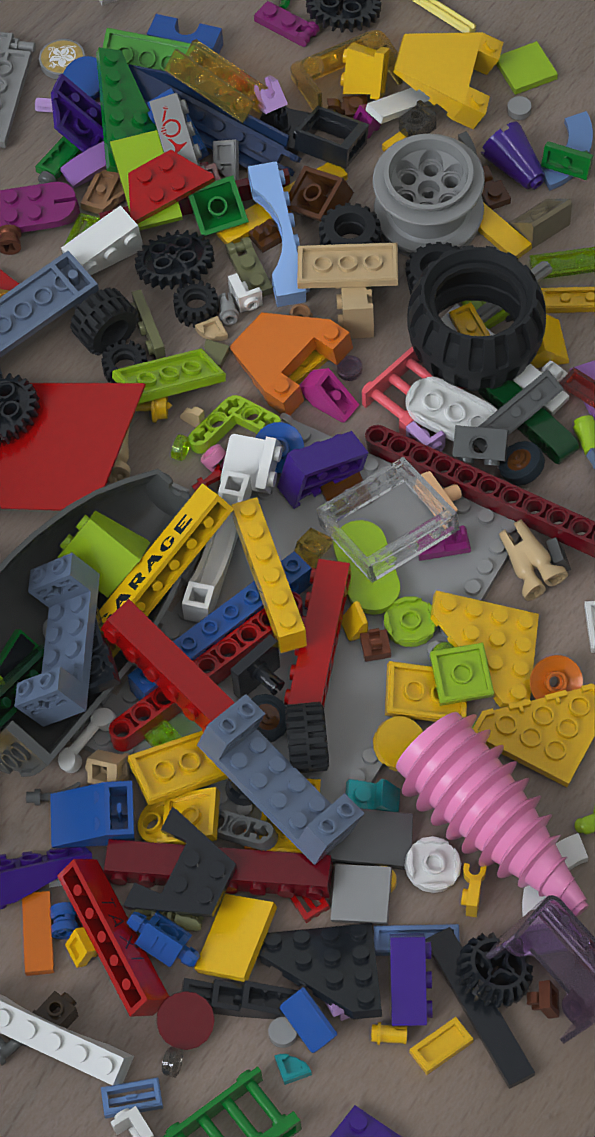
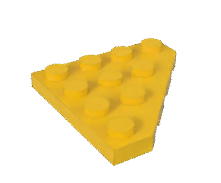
(507, 638)
(545, 732)

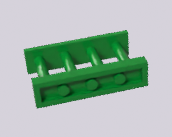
(246, 1082)

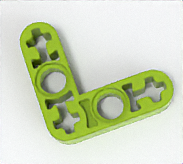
(231, 411)

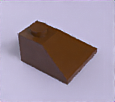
(317, 193)

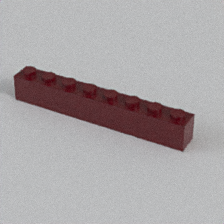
(256, 870)

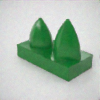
(567, 160)

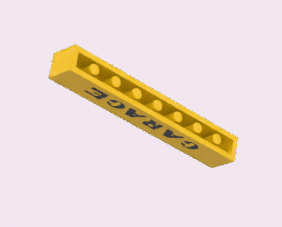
(170, 554)

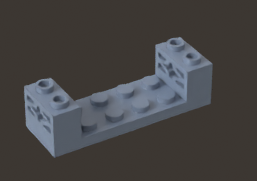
(43, 299)
(71, 594)
(274, 784)

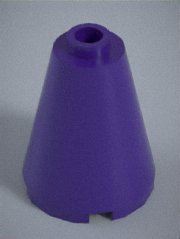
(514, 156)

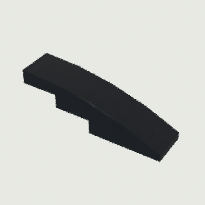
(241, 1000)

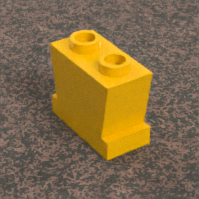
(365, 70)

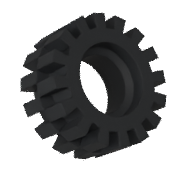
(195, 292)
(121, 352)

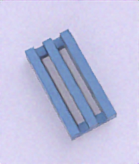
(128, 1087)

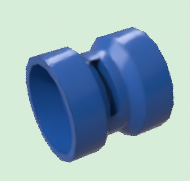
(63, 920)

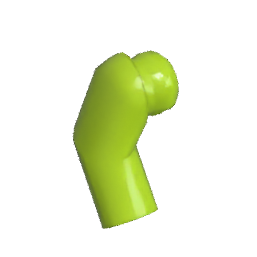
(586, 824)

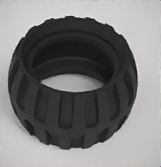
(485, 277)

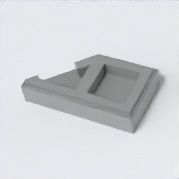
(227, 157)

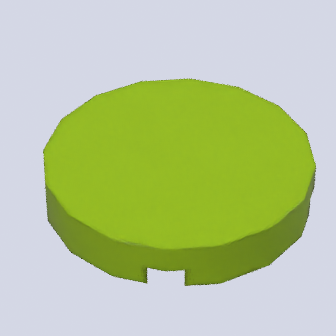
(409, 622)

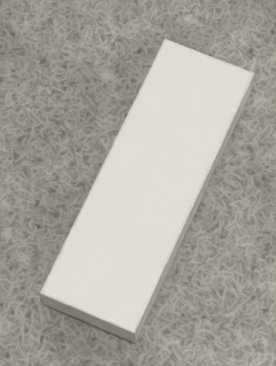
(396, 104)

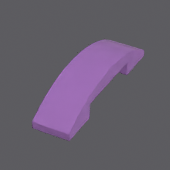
(85, 165)

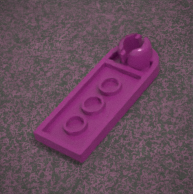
(39, 206)

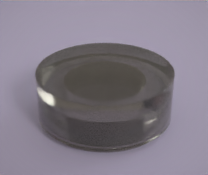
(172, 1061)

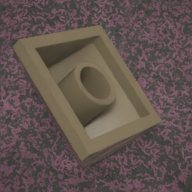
(543, 220)

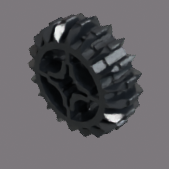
(508, 982)

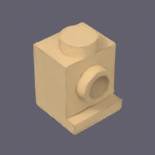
(107, 767)

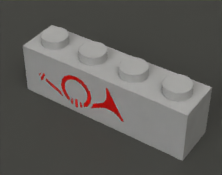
(173, 127)

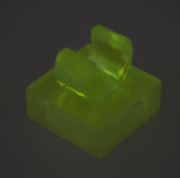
(161, 734)

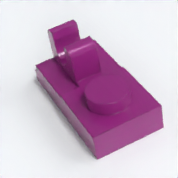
(453, 545)

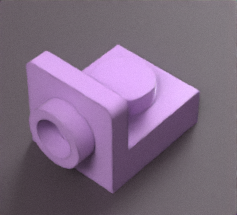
(421, 435)

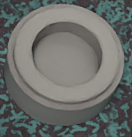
(519, 108)
(282, 1033)

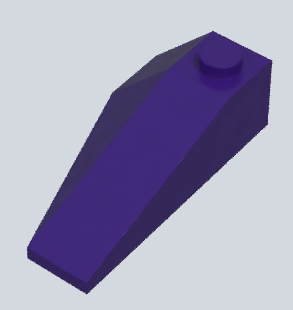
(32, 871)

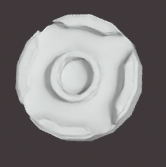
(432, 864)

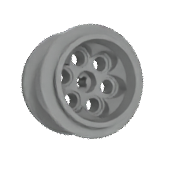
(416, 195)

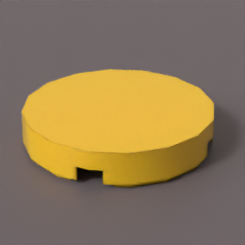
(394, 738)

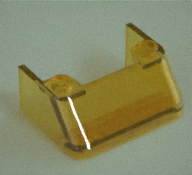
(331, 59)

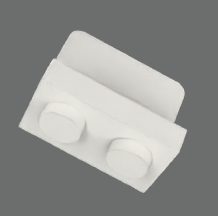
(254, 458)

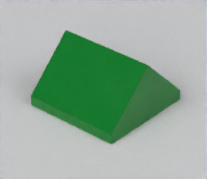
(218, 206)

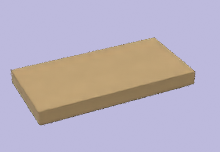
(347, 265)

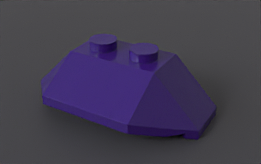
(76, 114)

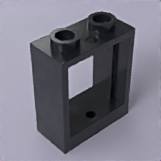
(336, 124)

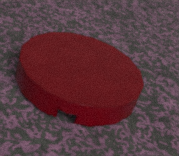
(185, 1020)

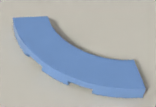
(579, 138)

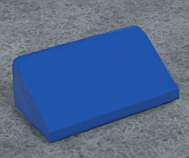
(308, 1020)

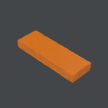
(37, 934)

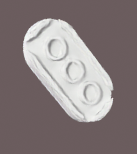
(443, 406)

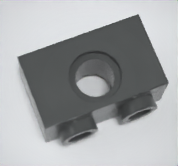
(464, 444)

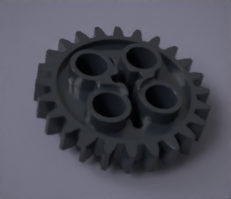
(354, 14)
(174, 259)
(17, 406)

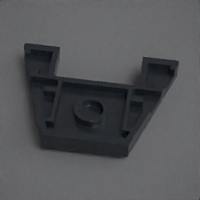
(197, 878)

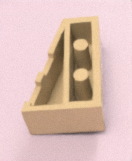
(356, 311)

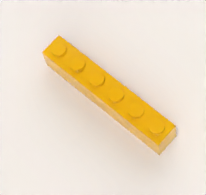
(269, 575)

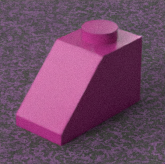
(328, 394)

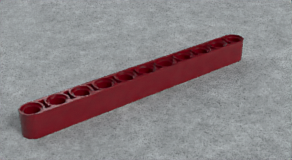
(482, 482)

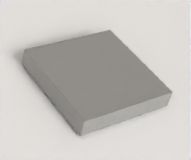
(361, 894)

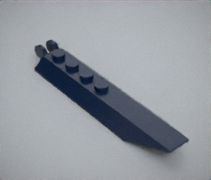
(256, 139)

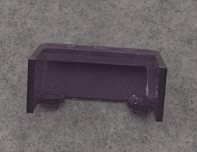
(564, 951)

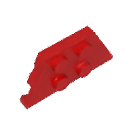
(164, 183)

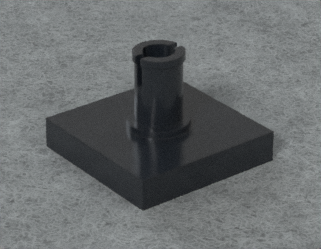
(285, 121)
(258, 669)

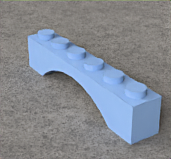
(267, 191)

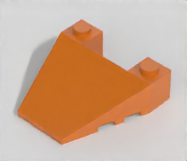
(278, 345)

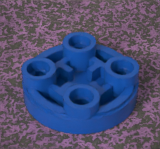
(85, 75)

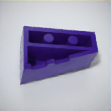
(320, 463)
(410, 979)

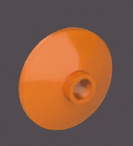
(563, 668)

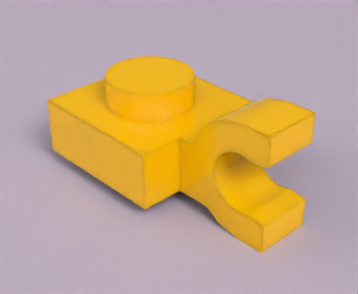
(471, 896)

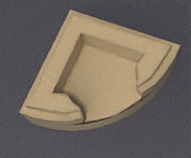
(212, 329)
(193, 416)

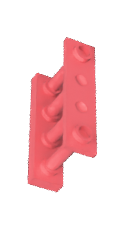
(391, 376)

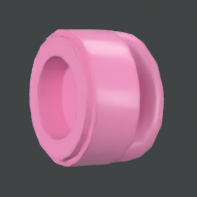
(213, 457)

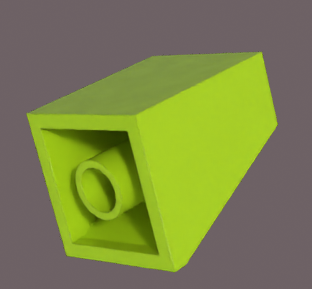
(105, 548)

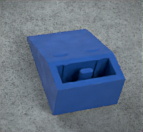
(93, 815)

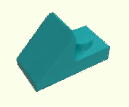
(374, 796)

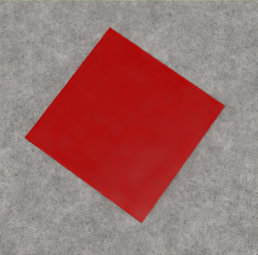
(68, 446)

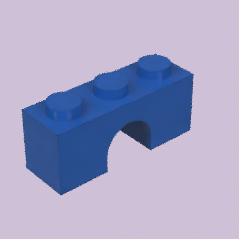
(168, 28)

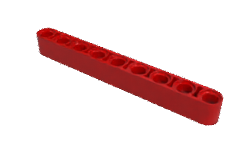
(211, 659)

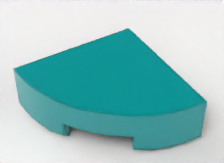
(291, 1068)

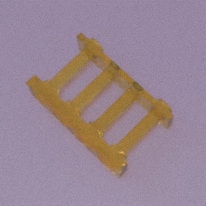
(215, 79)

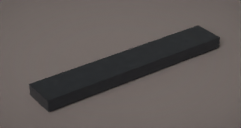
(486, 1020)

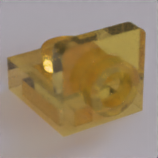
(313, 546)

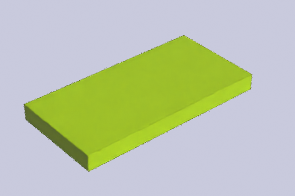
(132, 153)
(172, 374)

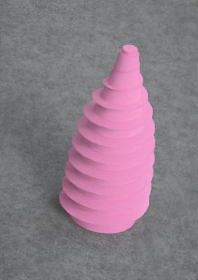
(486, 806)

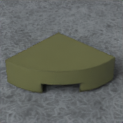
(217, 351)

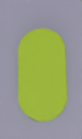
(375, 596)

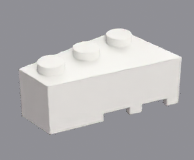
(106, 242)

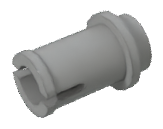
(228, 313)

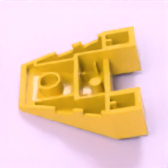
(443, 70)

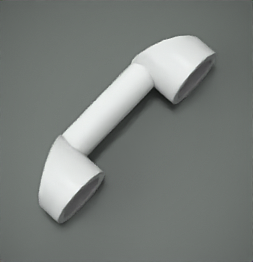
(68, 758)

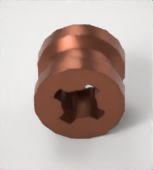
(10, 239)

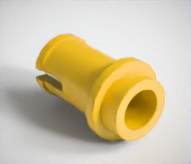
(388, 1033)

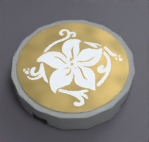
(58, 55)

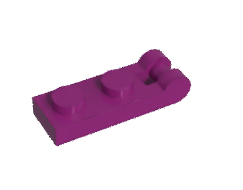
(286, 23)

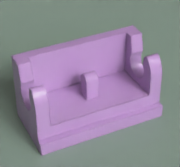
(270, 98)

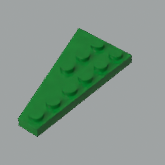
(121, 102)

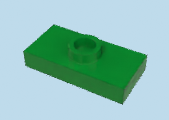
(58, 157)

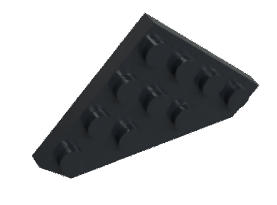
(332, 963)

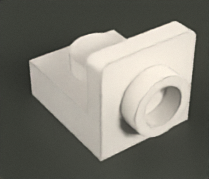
(243, 297)
(131, 1118)

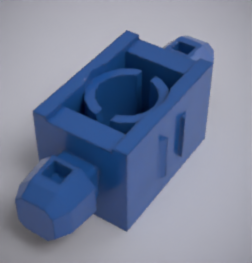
(163, 939)

